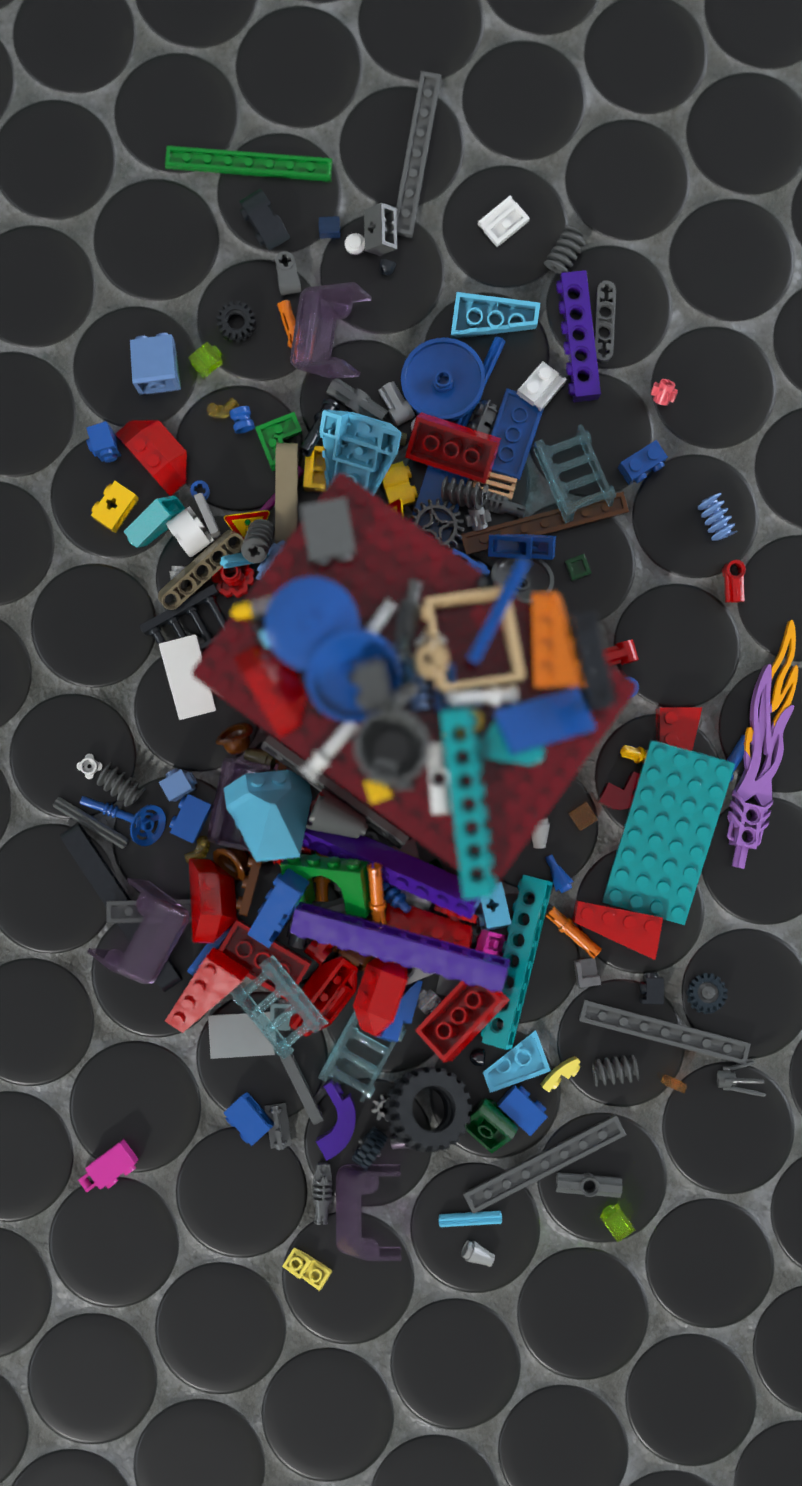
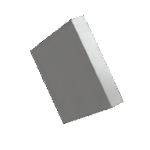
(207, 515)

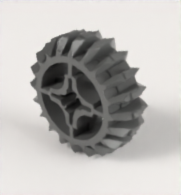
(444, 524)

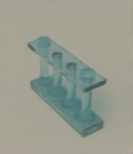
(561, 489)
(298, 1004)
(341, 1051)

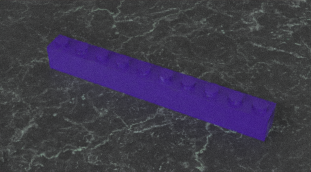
(397, 869)
(400, 946)

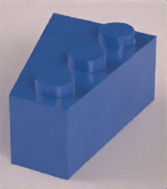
(279, 907)

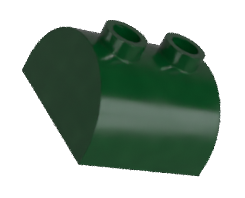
(490, 1125)

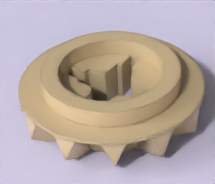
(440, 659)

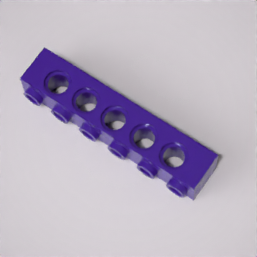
(577, 283)

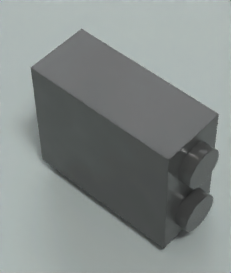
(328, 531)

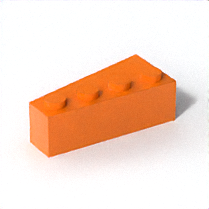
(553, 645)

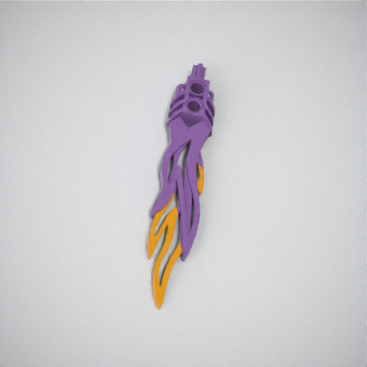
(766, 735)

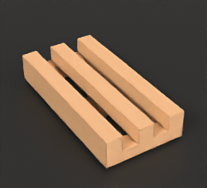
(499, 485)

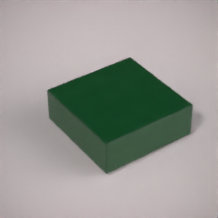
(577, 567)

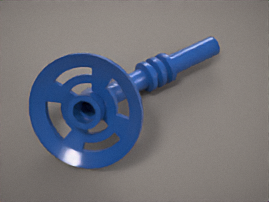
(139, 819)

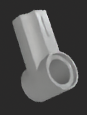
(399, 409)

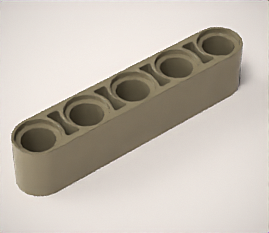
(286, 491)
(189, 572)

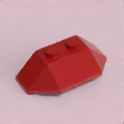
(156, 452)
(274, 687)
(211, 900)
(329, 990)
(379, 995)

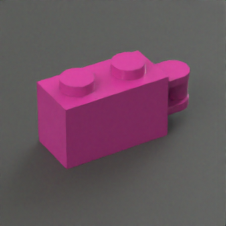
(109, 1166)

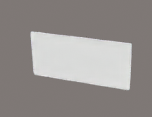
(189, 694)

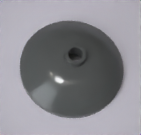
(536, 579)

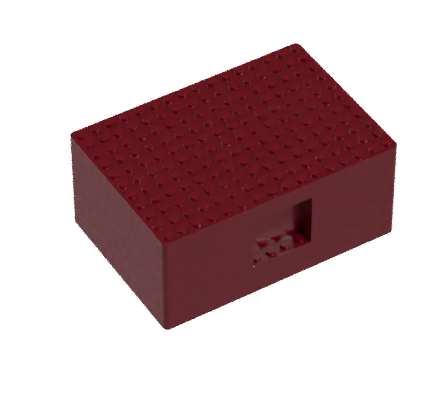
(386, 558)

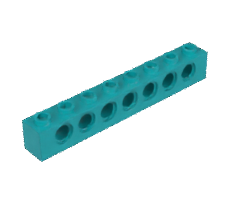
(471, 885)
(526, 953)

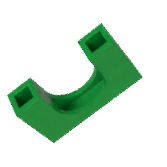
(348, 874)

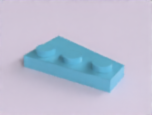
(518, 1065)

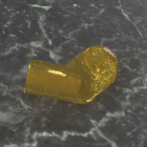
(220, 411)
(200, 851)

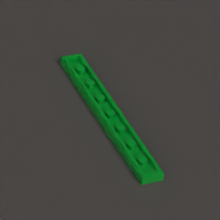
(248, 163)

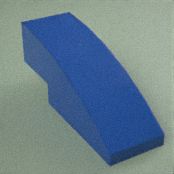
(522, 546)
(404, 1013)

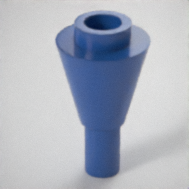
(560, 878)

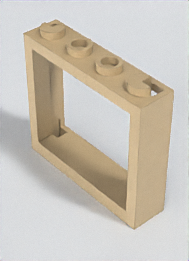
(509, 630)

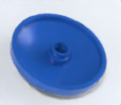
(443, 378)
(305, 615)
(330, 667)

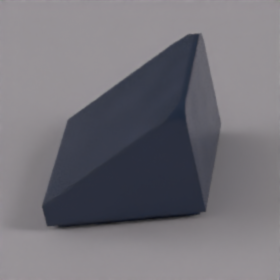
(329, 227)

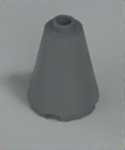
(336, 817)

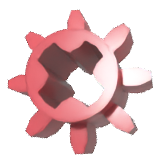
(664, 392)

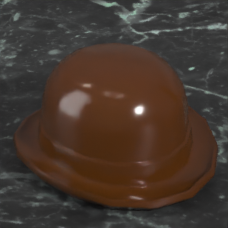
(236, 738)
(232, 861)

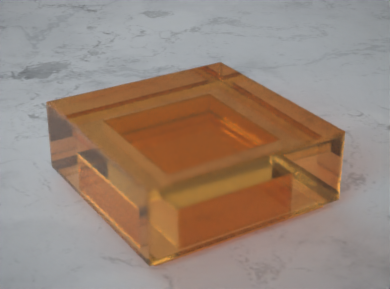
(583, 816)
(674, 1083)

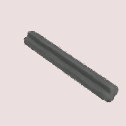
(90, 822)

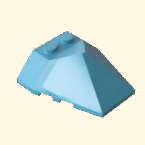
(358, 447)
(270, 812)

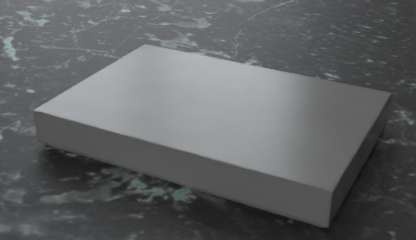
(237, 1036)

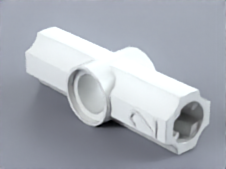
(439, 794)

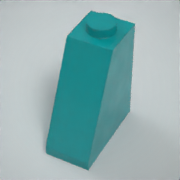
(153, 521)
(494, 748)

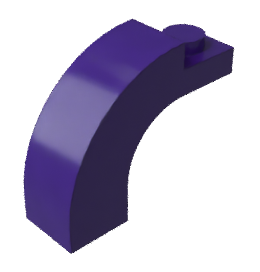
(340, 1134)

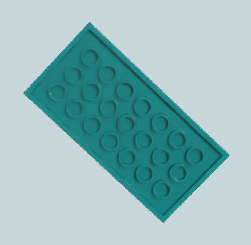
(668, 832)

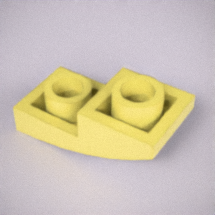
(566, 1068)
(307, 1268)

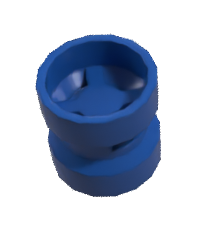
(242, 419)

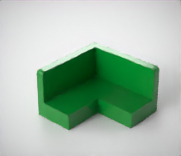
(276, 432)

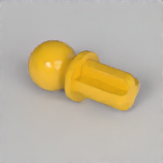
(636, 754)

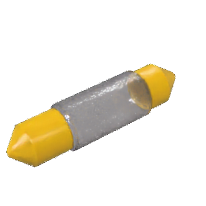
(252, 608)

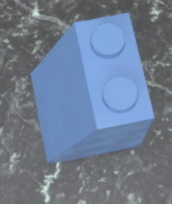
(154, 364)

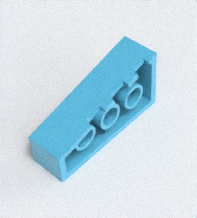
(491, 315)

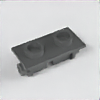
(483, 413)
(280, 1133)

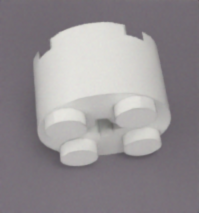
(189, 532)

